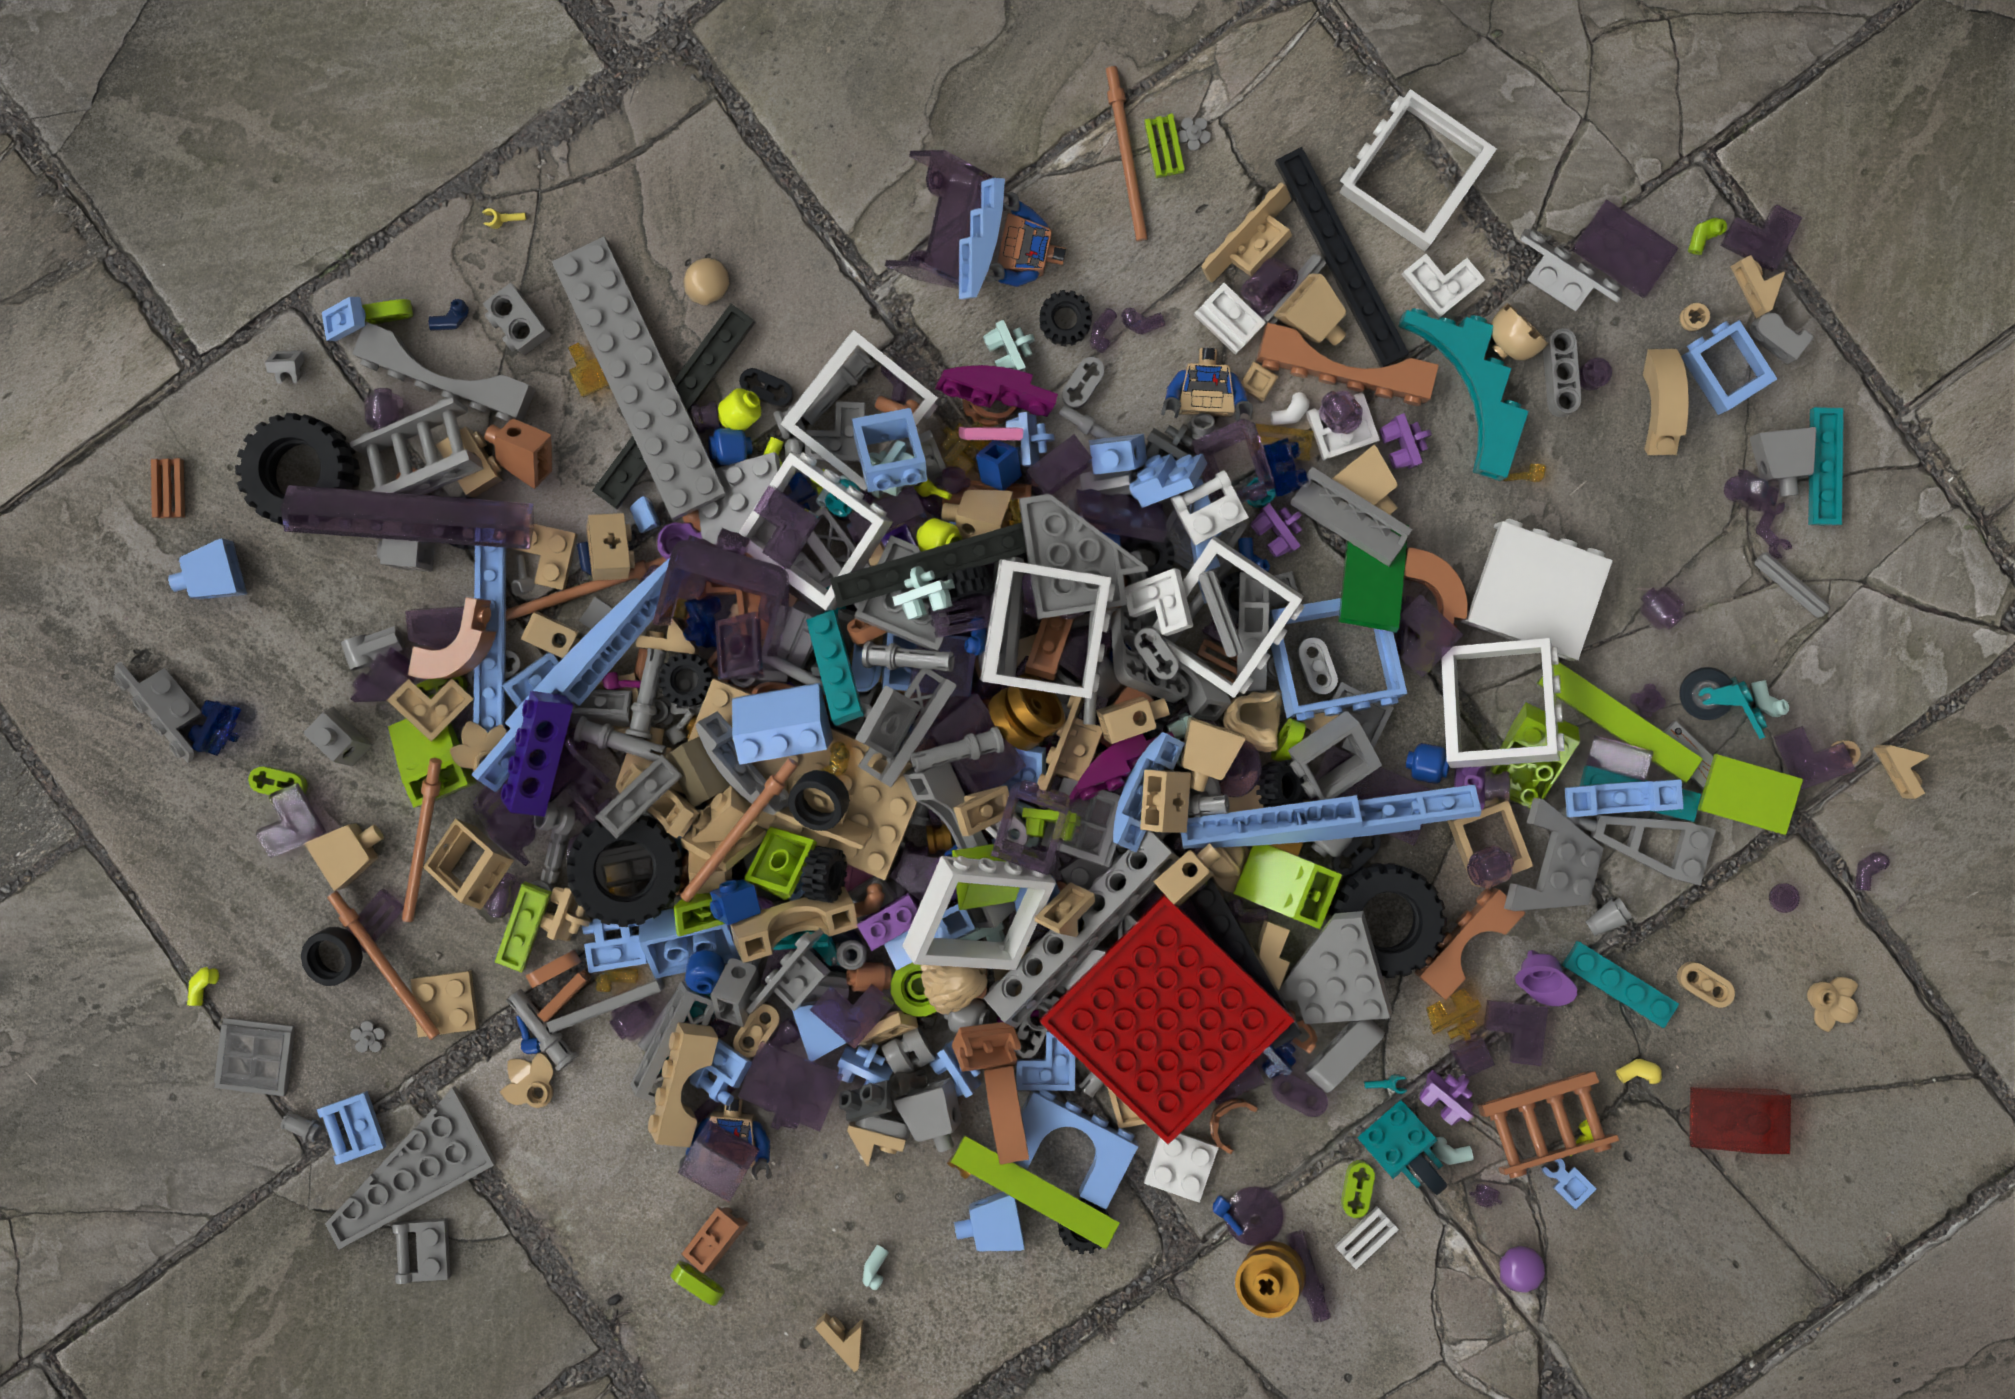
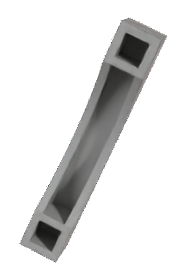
(499, 393)
(941, 792)

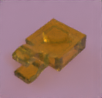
(588, 373)

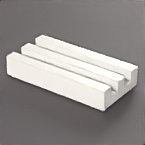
(1374, 1245)

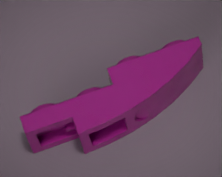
(989, 383)
(1111, 767)

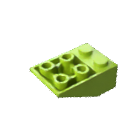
(413, 756)
(1536, 778)
(1288, 884)

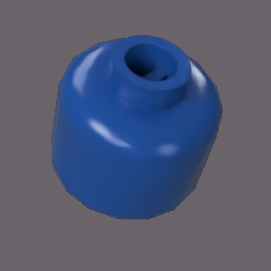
(729, 446)
(1428, 763)
(704, 971)

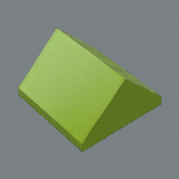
(779, 862)
(981, 895)

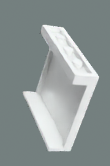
(1538, 588)

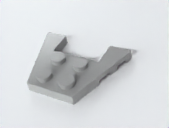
(1567, 868)

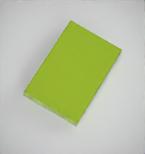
(1750, 794)

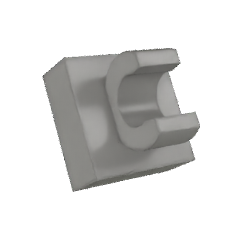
(283, 362)

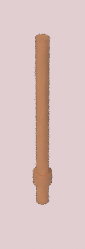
(1116, 98)
(578, 591)
(773, 787)
(430, 790)
(350, 919)

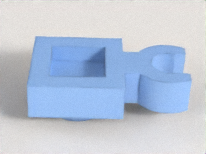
(1571, 1185)

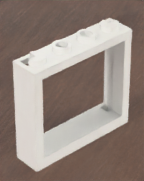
(1449, 128)
(924, 410)
(850, 496)
(997, 620)
(1275, 634)
(1553, 712)
(1005, 955)

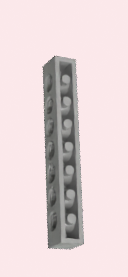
(1097, 926)

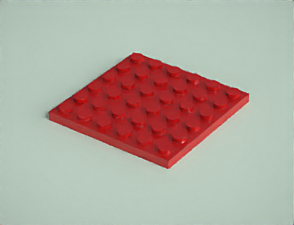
(1166, 1019)

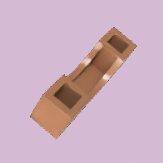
(1445, 971)

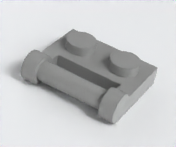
(432, 1250)

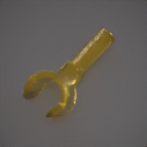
(1535, 474)

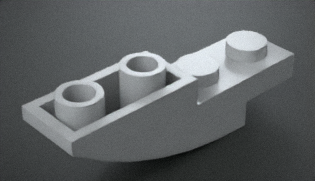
(1252, 626)

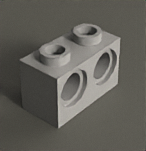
(519, 317)
(406, 554)

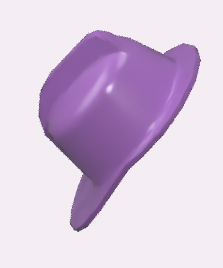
(1545, 980)

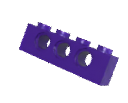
(534, 797)

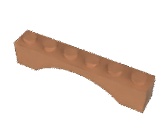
(1287, 349)

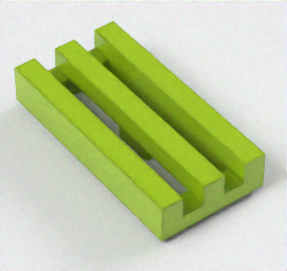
(1159, 121)

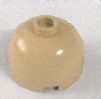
(1515, 335)

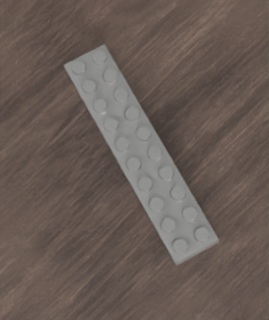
(639, 378)

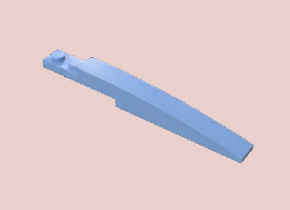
(582, 667)
(1331, 819)

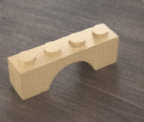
(760, 933)
(691, 1050)

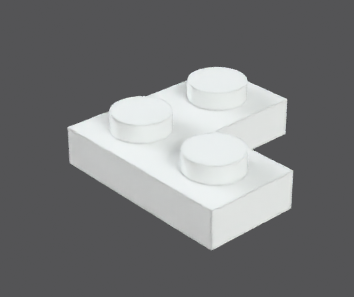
(1442, 291)
(1166, 596)

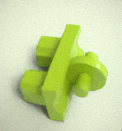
(1037, 819)

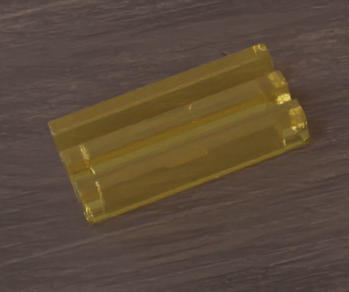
(1307, 444)

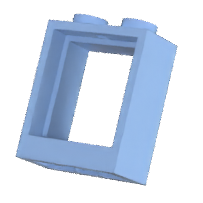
(1707, 381)
(884, 428)

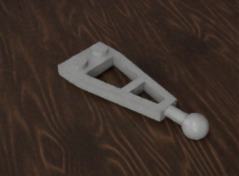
(1690, 853)

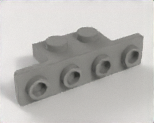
(1563, 276)
(164, 704)
(797, 977)

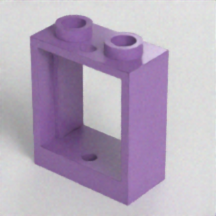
(882, 927)

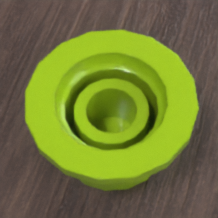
(909, 991)

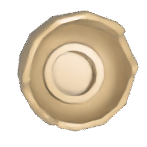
(706, 281)

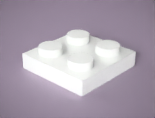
(1181, 1166)

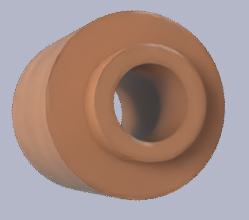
(869, 974)

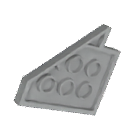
(1068, 542)
(1339, 975)

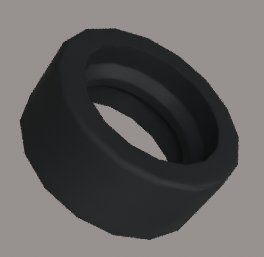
(805, 813)
(313, 964)

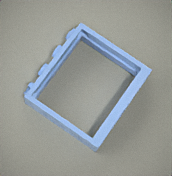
(1389, 660)

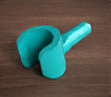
(1390, 1083)

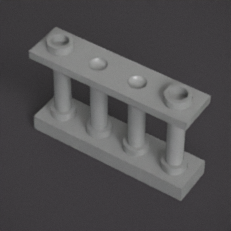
(435, 472)

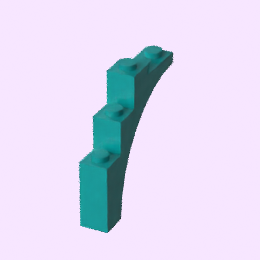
(1486, 380)

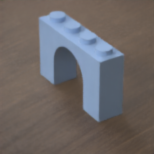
(1112, 1147)

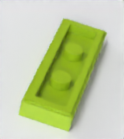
(523, 926)

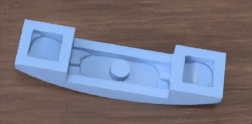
(1159, 754)
(1623, 797)

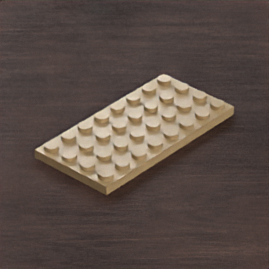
(873, 803)

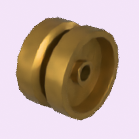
(1026, 714)
(1270, 1279)

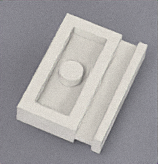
(1229, 318)

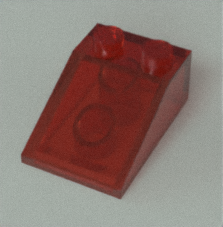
(1740, 1120)

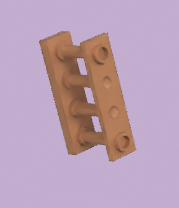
(1553, 1094)

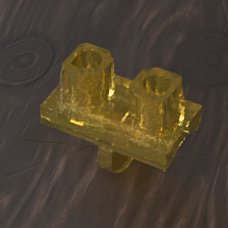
(957, 455)
(1465, 1007)

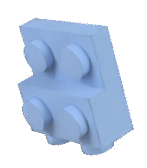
(1166, 477)

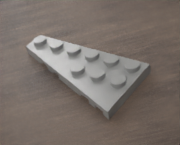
(428, 1162)

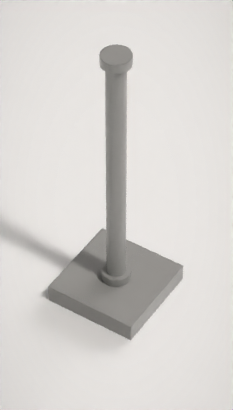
(885, 721)

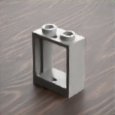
(1344, 775)

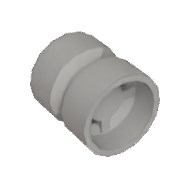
(898, 1051)

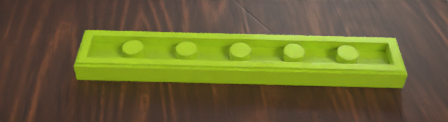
(1624, 723)
(1035, 1192)

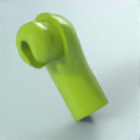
(1706, 231)

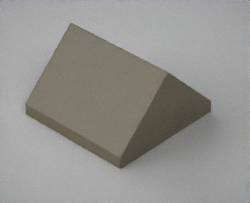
(700, 776)

